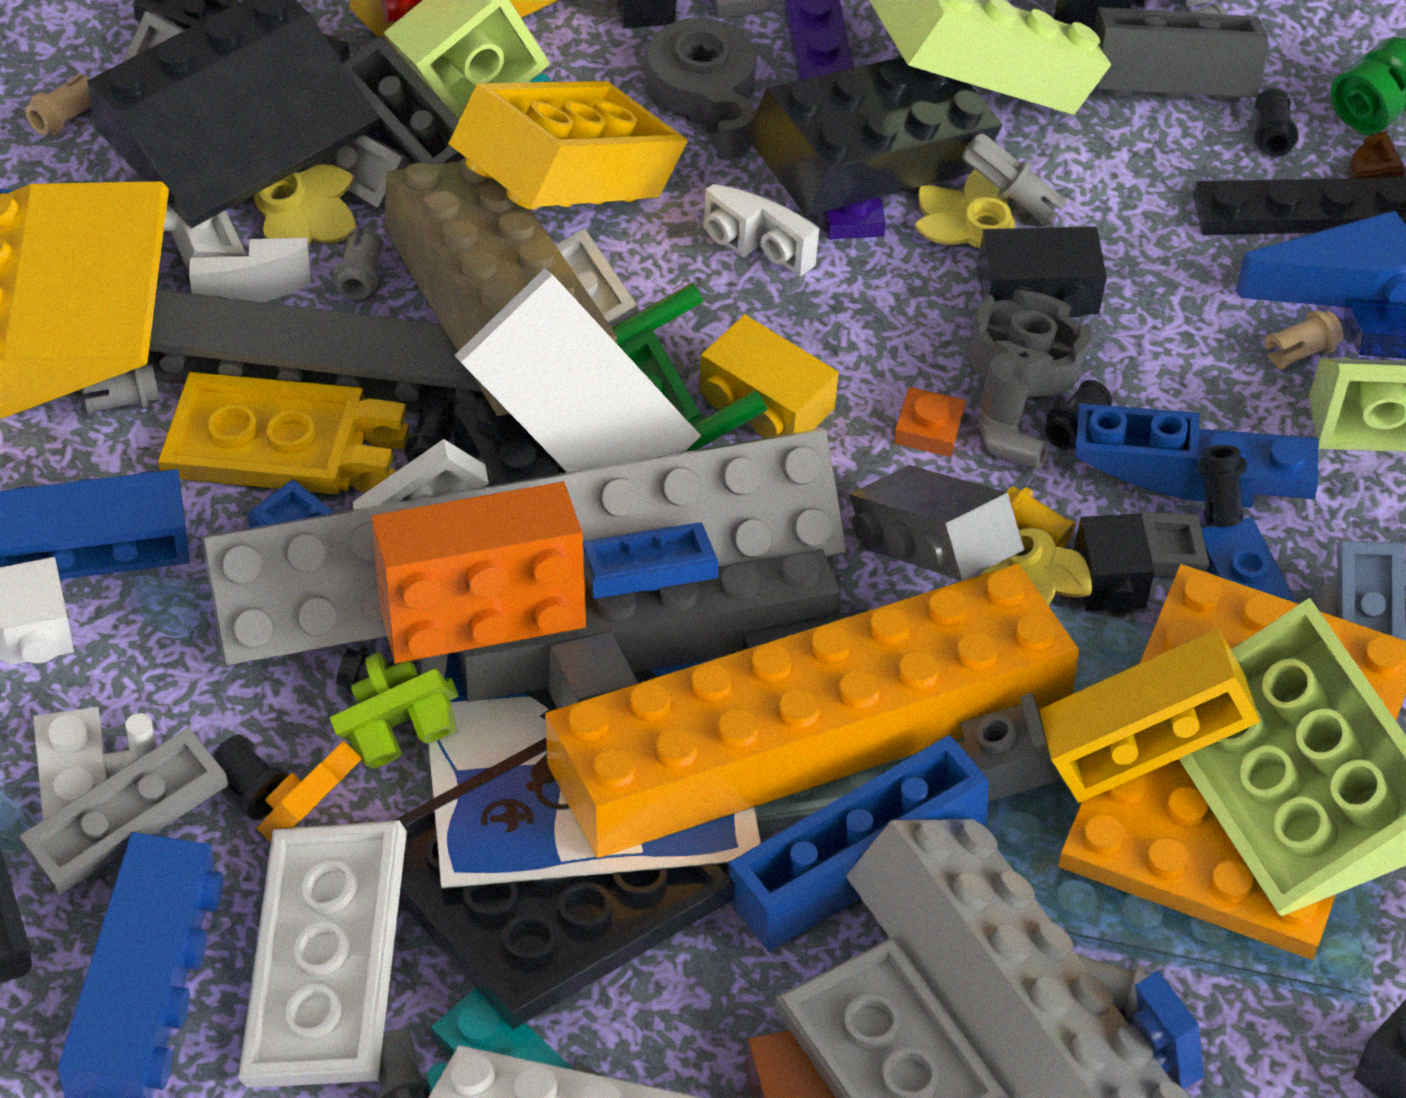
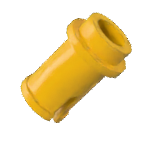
(1034, 514)

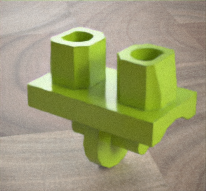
(420, 699)

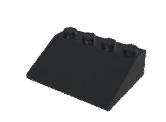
(230, 106)

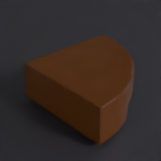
(1376, 159)

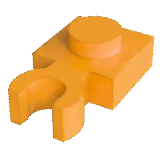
(297, 798)

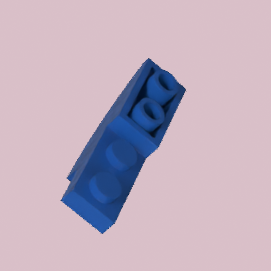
(1164, 448)

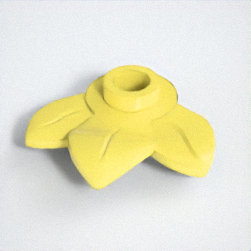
(311, 206)
(962, 215)
(1050, 567)

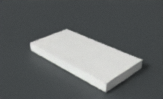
(572, 382)
(324, 955)

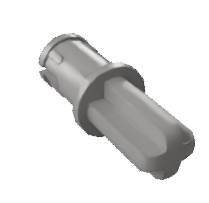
(1013, 178)

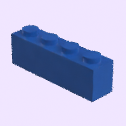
(96, 524)
(803, 869)
(140, 970)

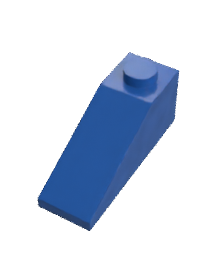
(1331, 265)

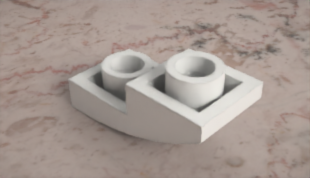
(751, 222)
(269, 272)

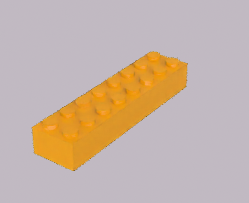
(804, 708)

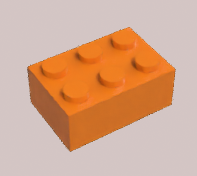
(479, 571)

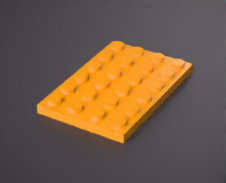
(1158, 830)

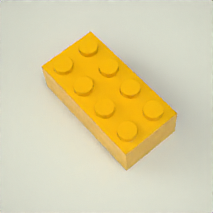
(566, 143)

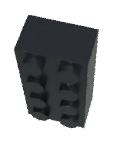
(867, 132)

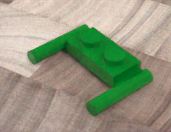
(642, 346)

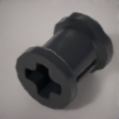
(248, 775)

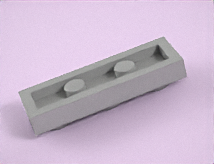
(135, 799)

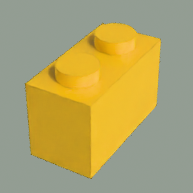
(790, 381)

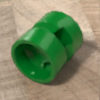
(1373, 88)

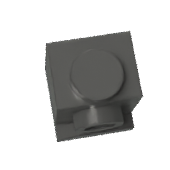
(1010, 749)

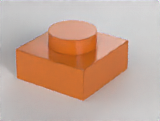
(929, 421)

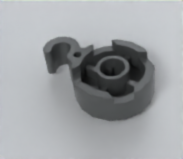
(705, 73)
(1025, 351)

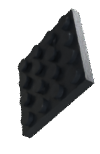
(552, 936)

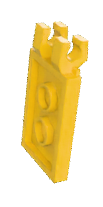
(280, 432)

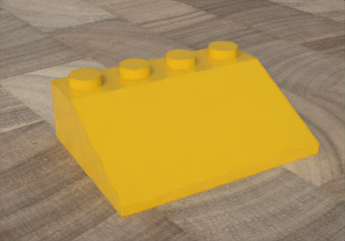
(76, 285)

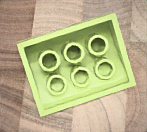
(998, 48)
(1320, 779)

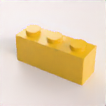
(1148, 716)

